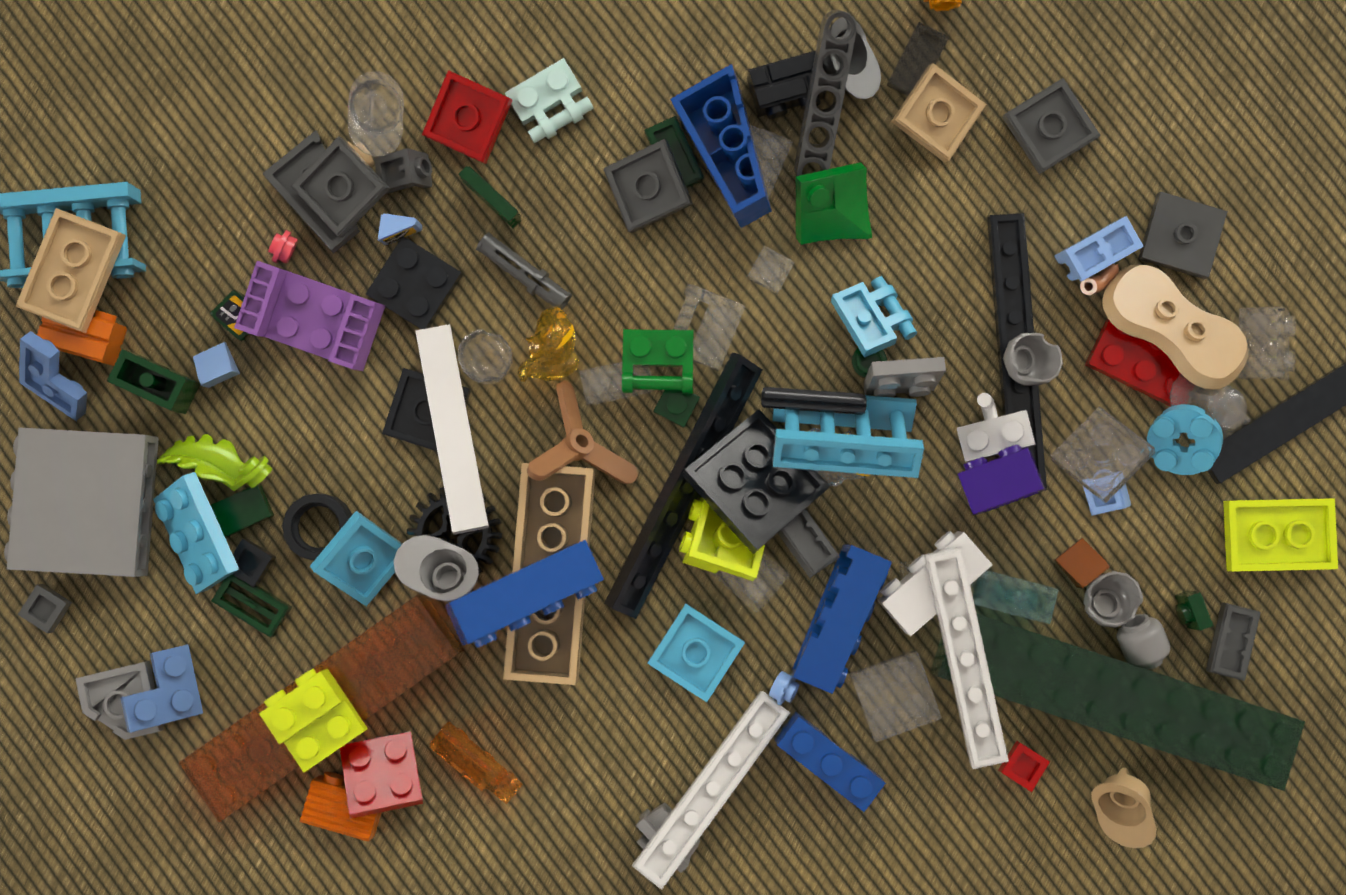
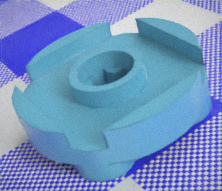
(1199, 426)

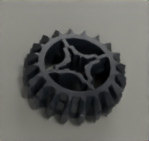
(436, 505)

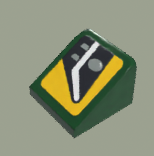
(227, 313)

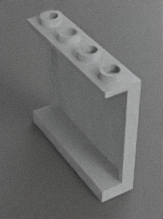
(81, 502)

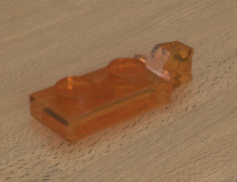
(474, 763)

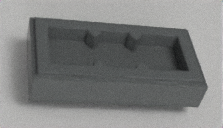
(808, 544)
(1233, 641)

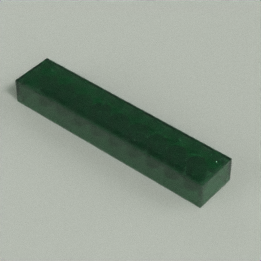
(1136, 703)

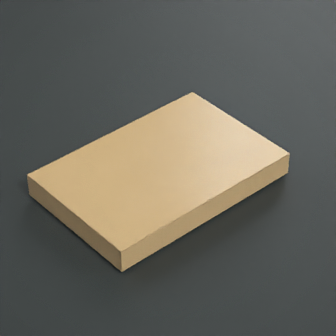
(70, 270)

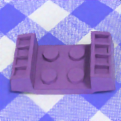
(309, 316)

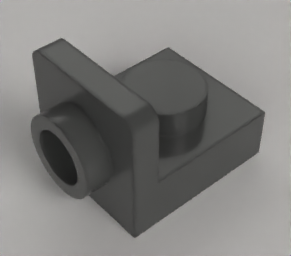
(404, 169)

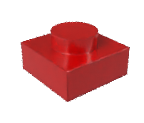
(1024, 766)

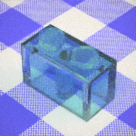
(1015, 596)

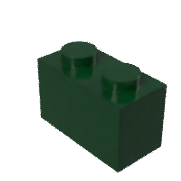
(153, 382)

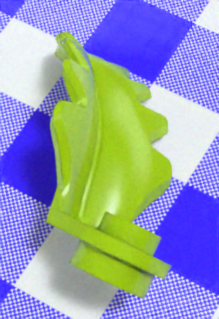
(216, 462)

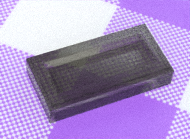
(922, 50)

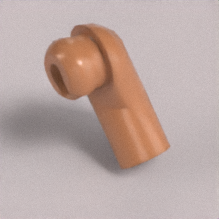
(1100, 281)

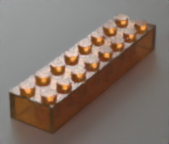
(371, 674)

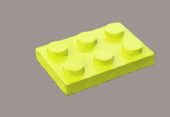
(1280, 535)

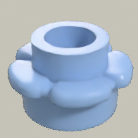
(784, 688)

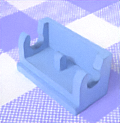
(1100, 249)

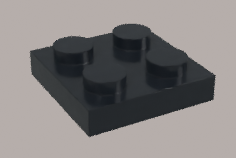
(414, 283)

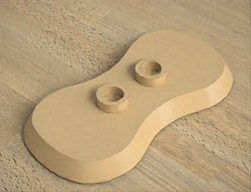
(1200, 344)

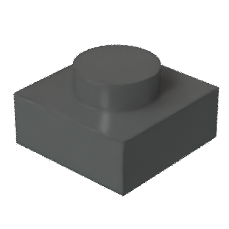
(44, 608)

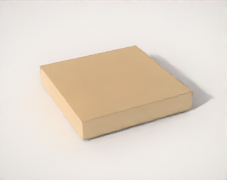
(938, 112)

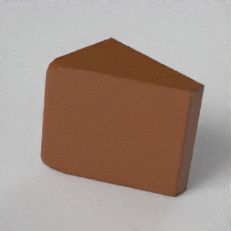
(1081, 563)

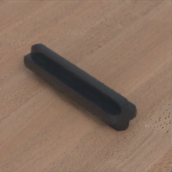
(813, 400)

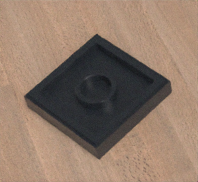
(410, 411)

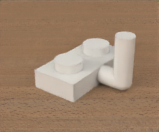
(995, 432)

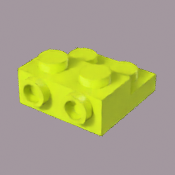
(715, 546)
(312, 718)

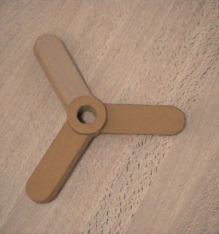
(578, 446)

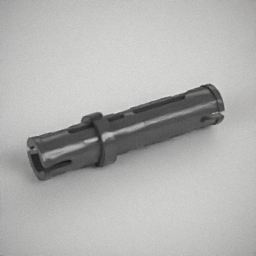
(492, 248)

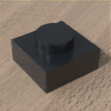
(252, 562)

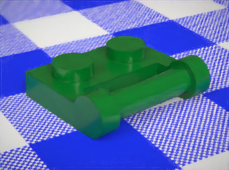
(657, 349)

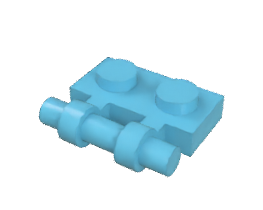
(865, 320)

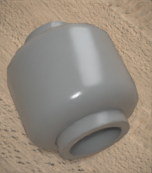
(1143, 642)

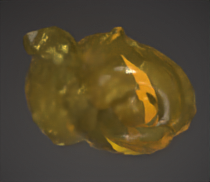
(550, 348)

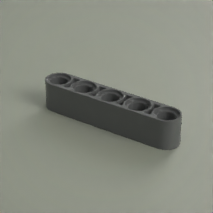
(819, 82)

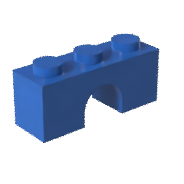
(829, 761)

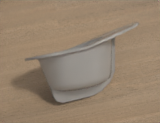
(436, 568)

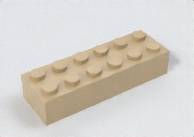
(550, 519)

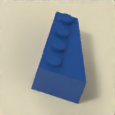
(723, 137)
(524, 593)
(840, 618)

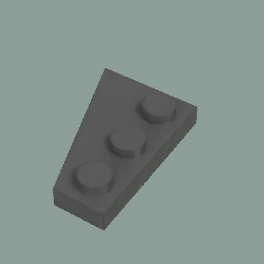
(287, 171)

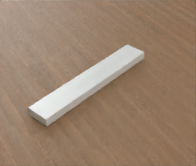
(452, 430)
(966, 657)
(710, 790)

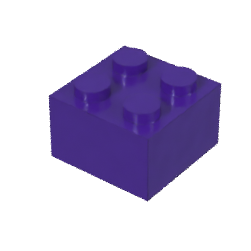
(1000, 480)

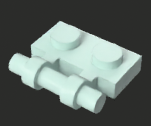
(545, 92)

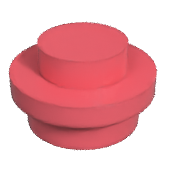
(283, 247)

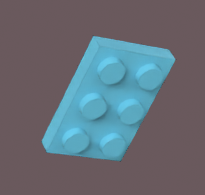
(195, 533)

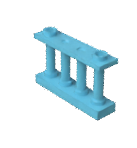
(81, 201)
(849, 452)

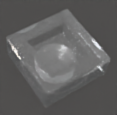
(770, 270)

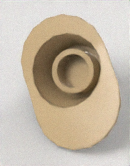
(1125, 810)

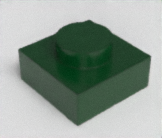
(676, 406)
(1193, 610)

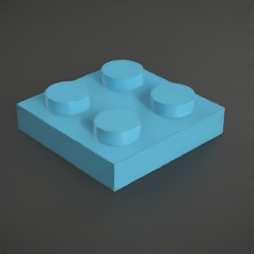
(358, 559)
(696, 652)

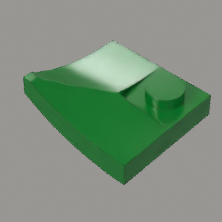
(832, 205)

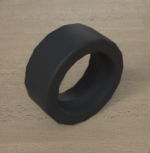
(295, 512)

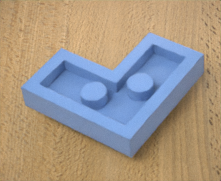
(41, 375)
(173, 698)

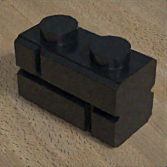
(782, 85)

